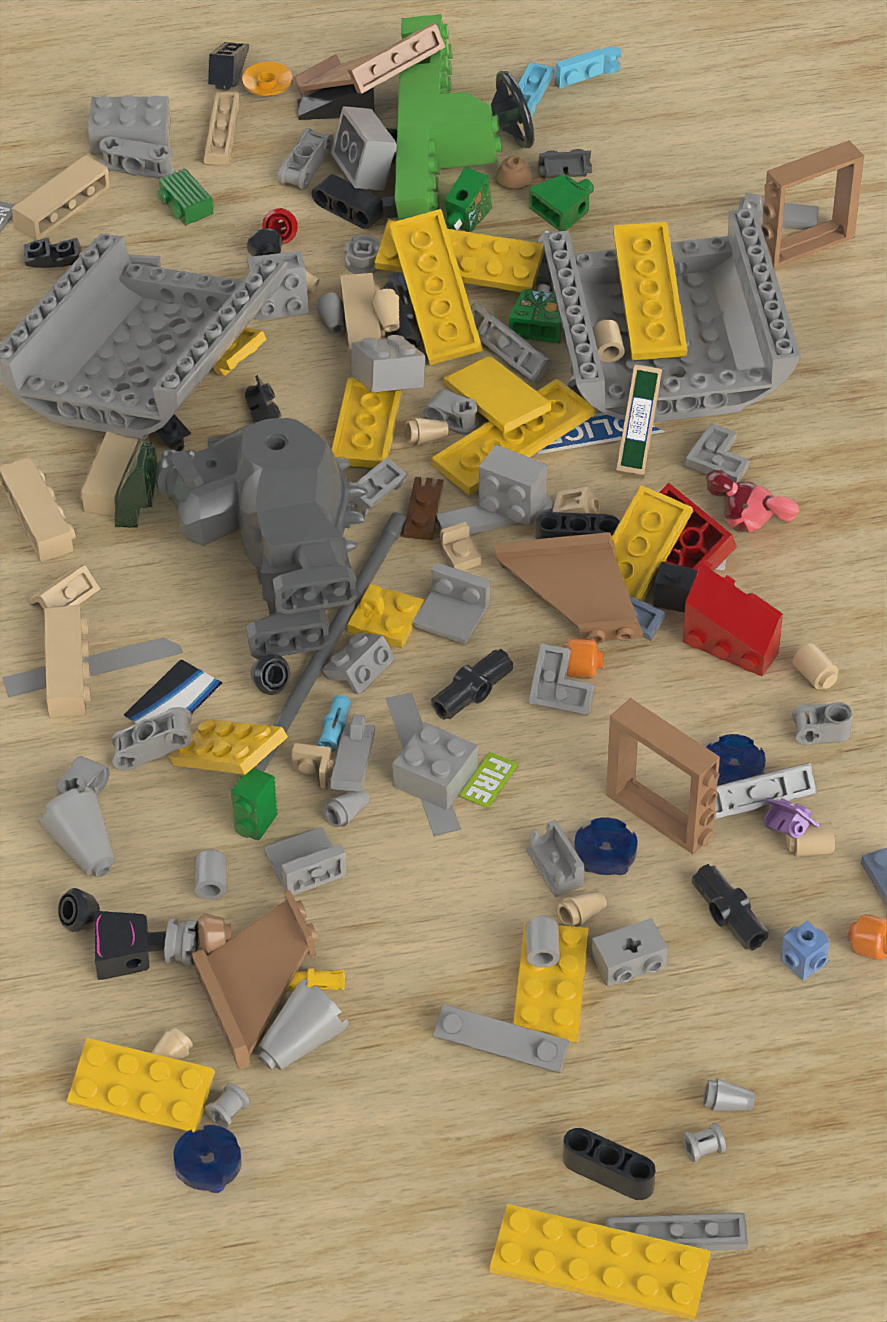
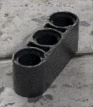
(348, 202)
(573, 524)
(600, 1150)

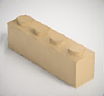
(61, 197)
(359, 312)
(107, 472)
(37, 509)
(65, 661)

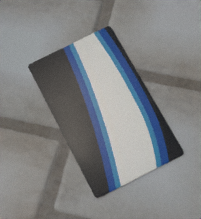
(179, 687)

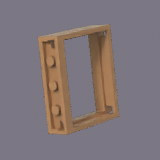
(849, 165)
(636, 723)

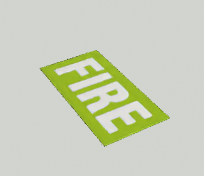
(489, 780)

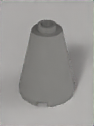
(80, 830)
(301, 1027)

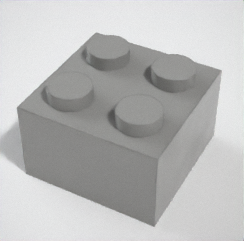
(387, 364)
(512, 485)
(435, 765)

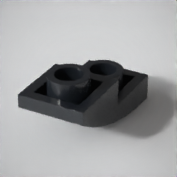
(45, 255)

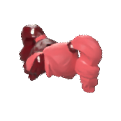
(759, 500)

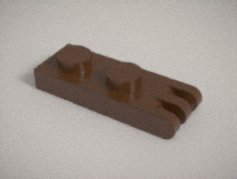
(423, 509)

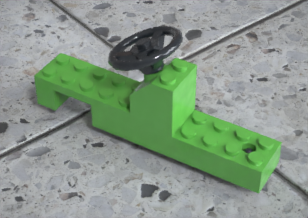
(446, 127)

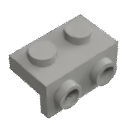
(360, 661)

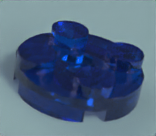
(739, 747)
(602, 861)
(211, 1175)

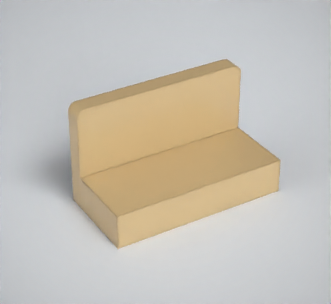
(67, 590)

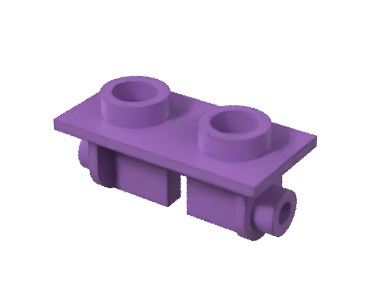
(788, 817)

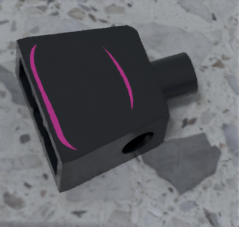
(124, 943)

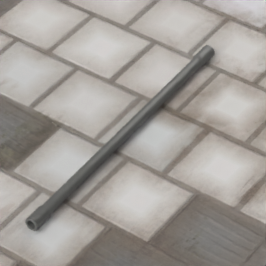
(388, 536)

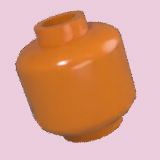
(584, 658)
(869, 936)

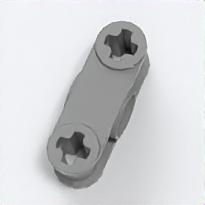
(136, 157)
(305, 158)
(152, 738)

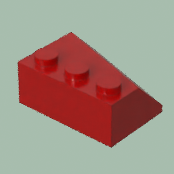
(700, 538)
(730, 622)

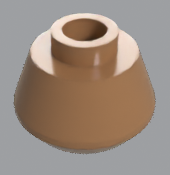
(514, 173)
(212, 932)

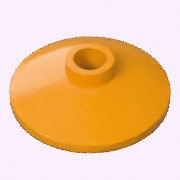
(267, 78)

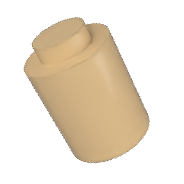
(608, 341)
(815, 666)
(814, 841)

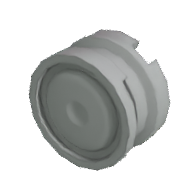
(361, 254)
(181, 941)

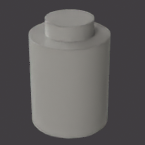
(210, 874)
(542, 942)

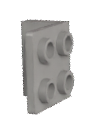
(291, 296)
(454, 604)
(307, 861)

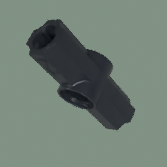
(407, 320)
(472, 684)
(730, 907)

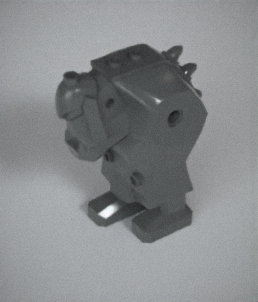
(291, 511)

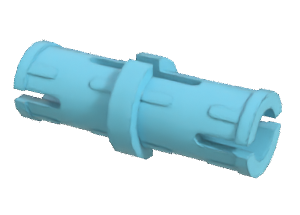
(339, 711)

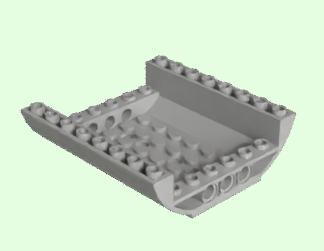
(127, 340)
(728, 357)

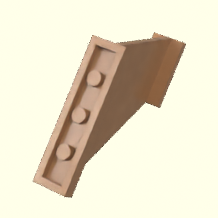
(373, 68)
(577, 580)
(253, 972)

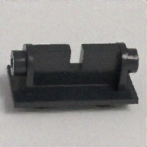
(260, 401)
(173, 433)

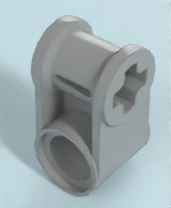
(453, 410)
(825, 723)
(84, 774)

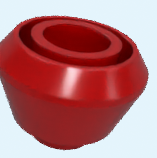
(289, 221)

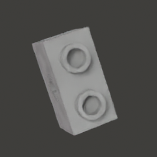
(629, 952)

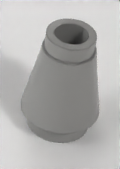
(332, 312)
(345, 807)
(725, 1096)

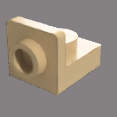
(577, 501)
(458, 547)
(313, 760)

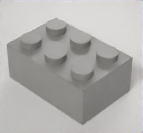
(130, 119)
(363, 148)

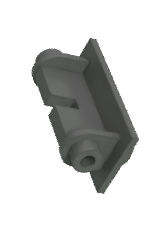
(552, 163)

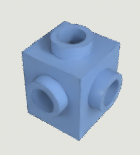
(805, 949)

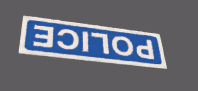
(596, 430)

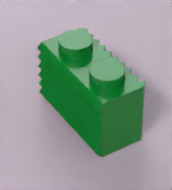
(185, 197)
(254, 803)

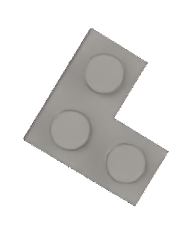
(713, 454)
(550, 683)

